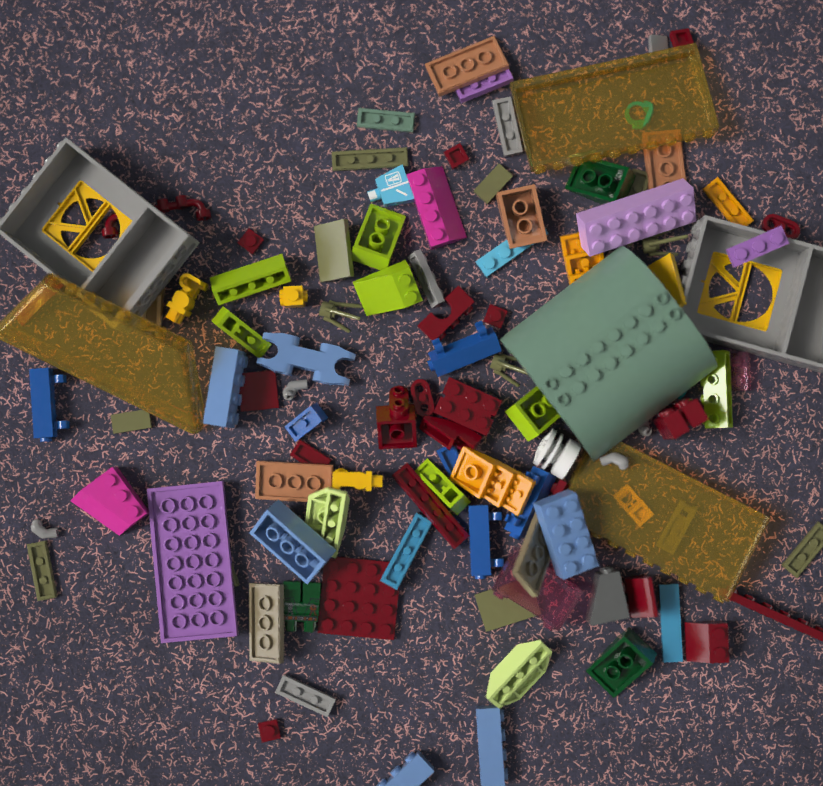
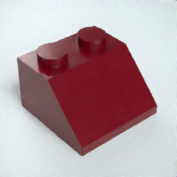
(395, 431)
(640, 596)
(707, 641)

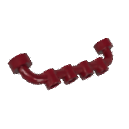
(163, 205)

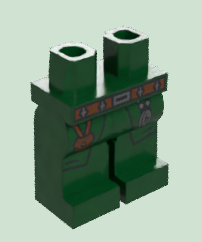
(301, 610)

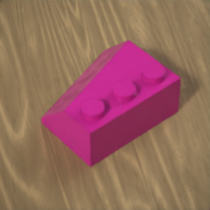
(112, 501)

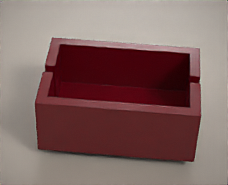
(467, 406)
(675, 421)

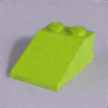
(377, 237)
(388, 289)
(532, 414)

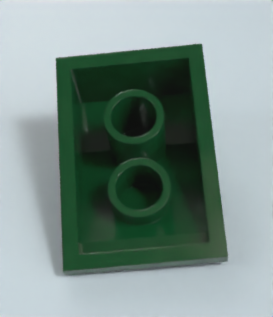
(601, 181)
(622, 662)

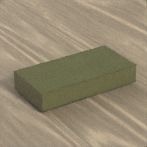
(493, 183)
(131, 421)

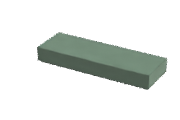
(385, 120)

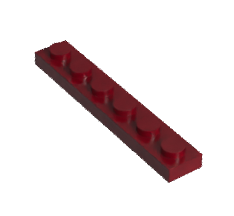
(782, 617)

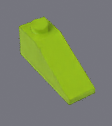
(241, 332)
(442, 486)

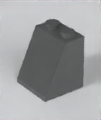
(606, 598)

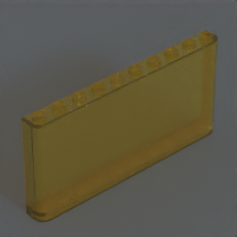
(614, 108)
(668, 520)

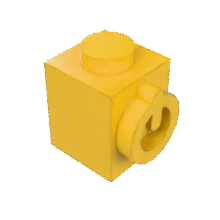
(293, 296)

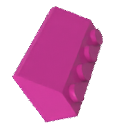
(436, 206)

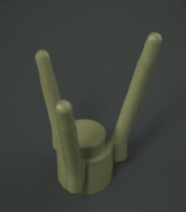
(650, 244)
(329, 310)
(499, 363)

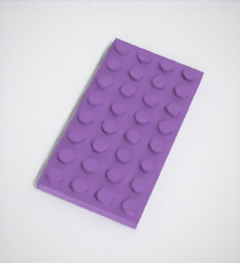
(192, 562)

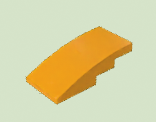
(575, 258)
(492, 480)

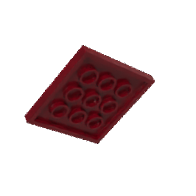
(356, 600)

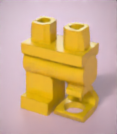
(184, 299)
(359, 480)

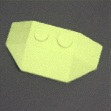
(328, 515)
(518, 673)

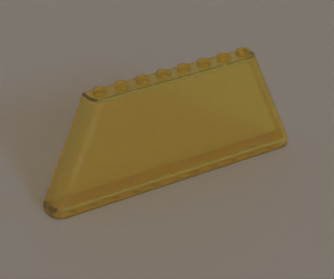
(109, 350)

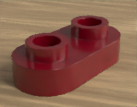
(778, 221)
(422, 398)
(398, 401)

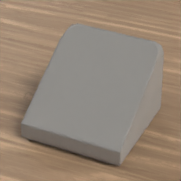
(657, 43)

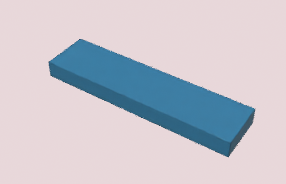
(406, 551)
(670, 623)

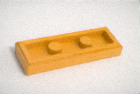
(727, 203)

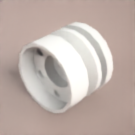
(556, 453)

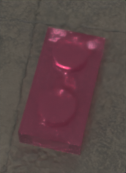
(740, 371)

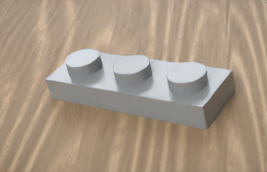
(507, 126)
(426, 278)
(305, 695)

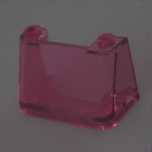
(554, 599)

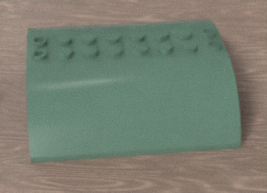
(611, 351)

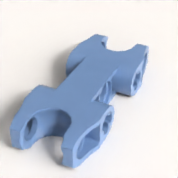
(319, 362)

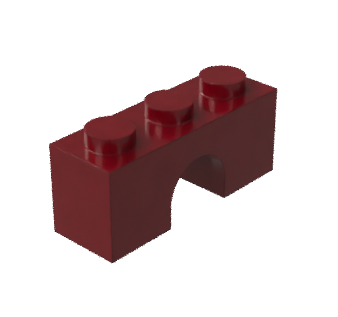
(459, 303)

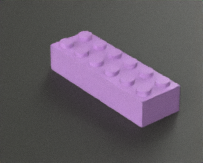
(636, 217)

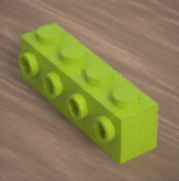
(250, 279)
(717, 393)

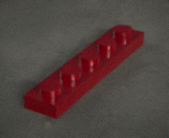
(430, 505)

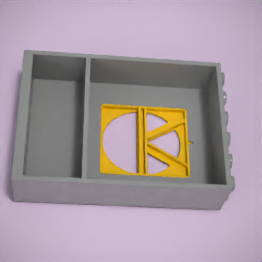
(138, 263)
(794, 321)

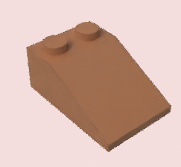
(521, 216)

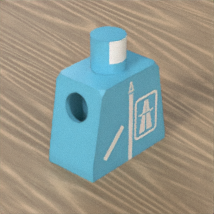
(392, 188)

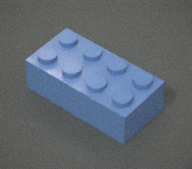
(224, 387)
(565, 534)
(292, 541)

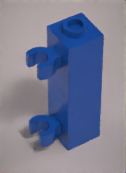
(464, 351)
(43, 403)
(520, 524)
(479, 541)

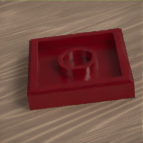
(259, 391)

